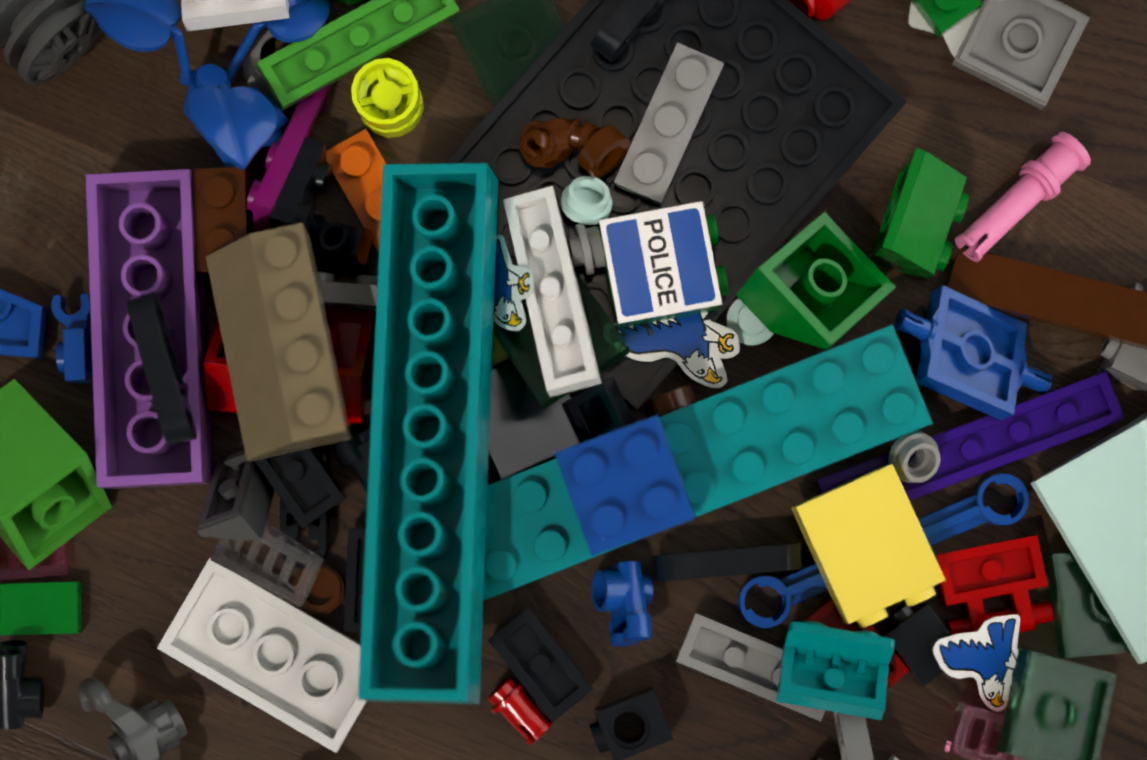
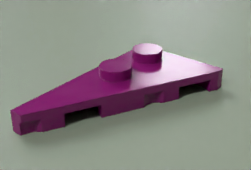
(282, 157)

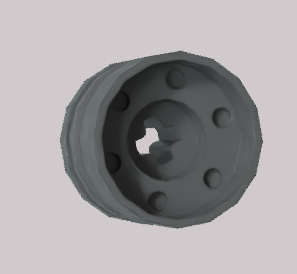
(45, 36)

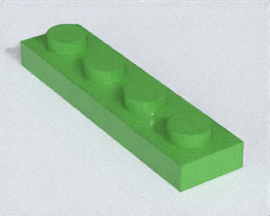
(348, 45)

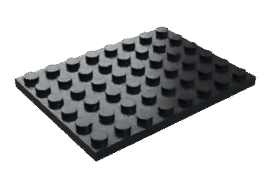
(762, 157)

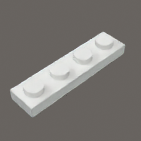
(556, 303)

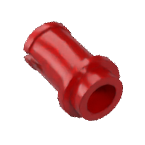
(519, 710)

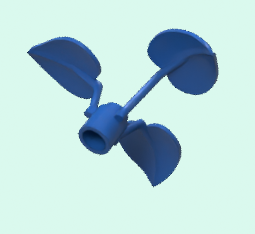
(233, 119)

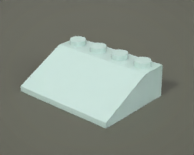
(1102, 516)

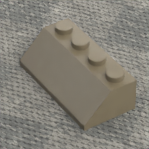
(278, 343)

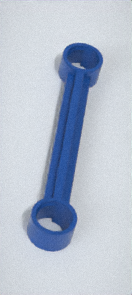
(936, 526)

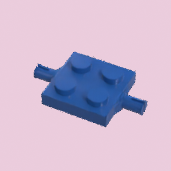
(972, 353)

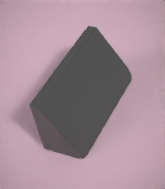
(236, 500)

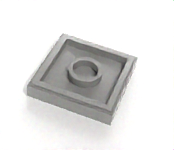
(1021, 46)

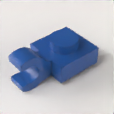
(75, 351)

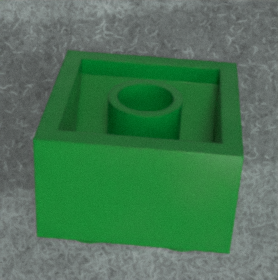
(920, 216)
(815, 286)

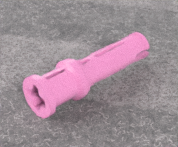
(1038, 181)

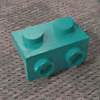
(835, 669)

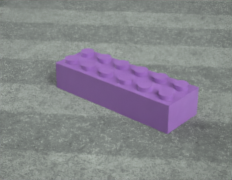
(136, 246)

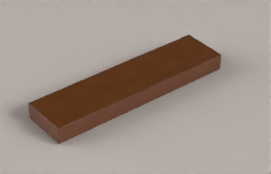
(1054, 297)

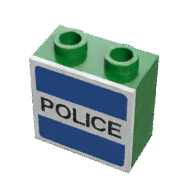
(662, 264)

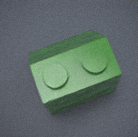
(44, 480)

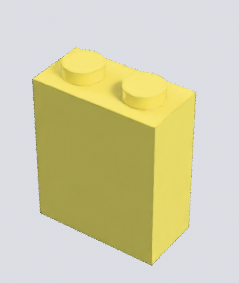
(869, 546)

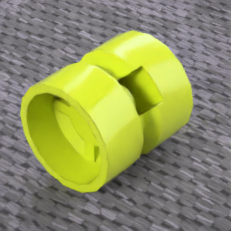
(387, 97)

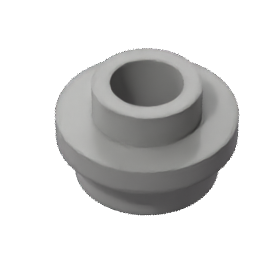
(587, 249)
(922, 465)

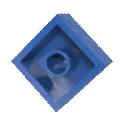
(625, 485)

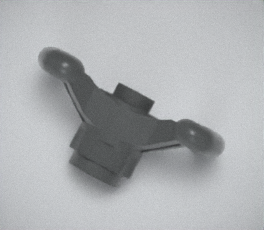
(136, 733)

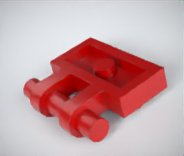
(994, 571)

